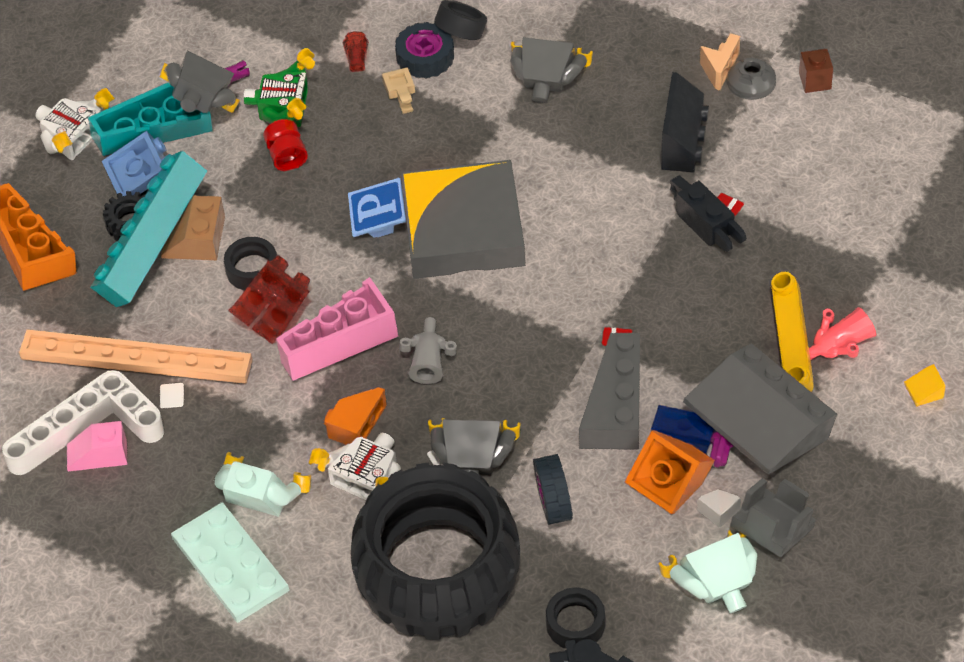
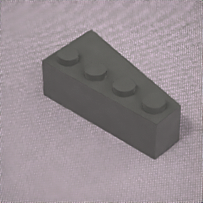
(613, 404)

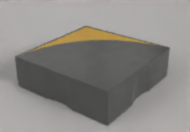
(462, 219)

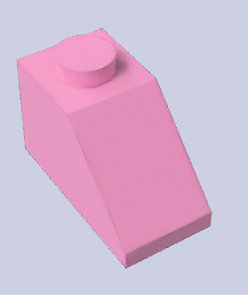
(98, 447)

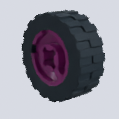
(424, 50)
(553, 489)

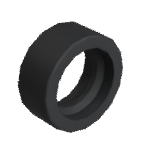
(460, 20)
(243, 248)
(575, 597)

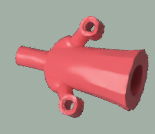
(842, 336)

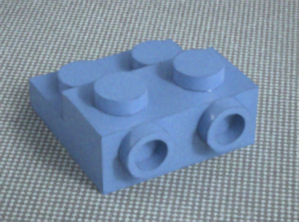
(135, 164)

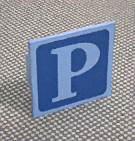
(377, 208)

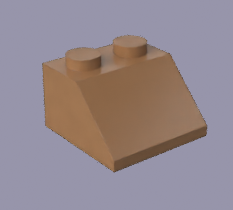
(197, 231)

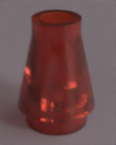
(356, 49)

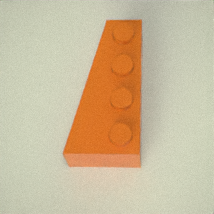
(29, 245)

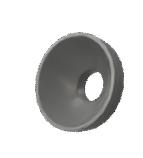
(750, 85)

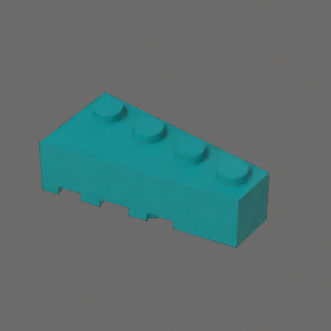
(150, 112)

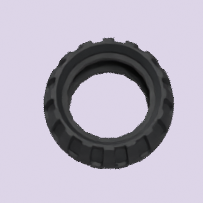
(426, 498)

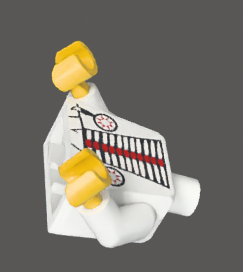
(67, 125)
(358, 465)

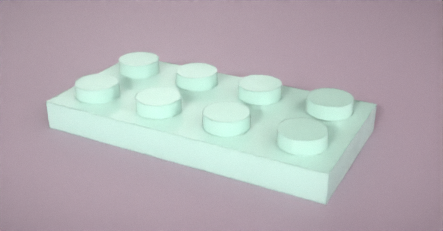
(230, 562)

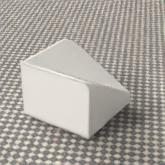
(719, 506)

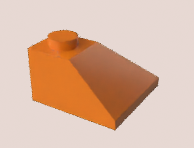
(668, 471)

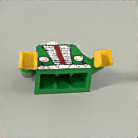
(284, 92)

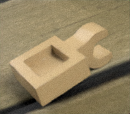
(400, 86)

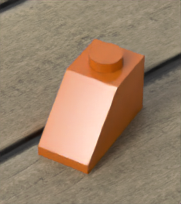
(355, 415)

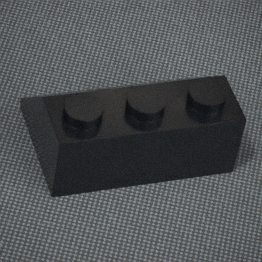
(683, 126)

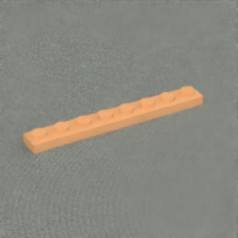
(136, 356)

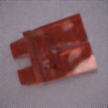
(278, 290)

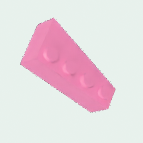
(338, 332)

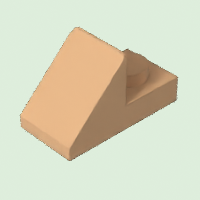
(718, 63)

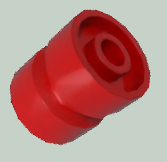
(285, 145)

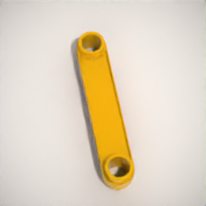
(792, 328)

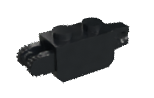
(706, 214)

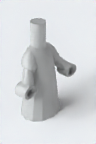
(426, 361)

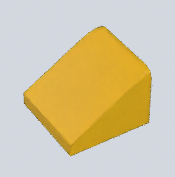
(925, 386)

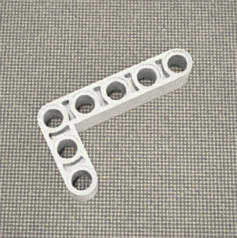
(88, 406)

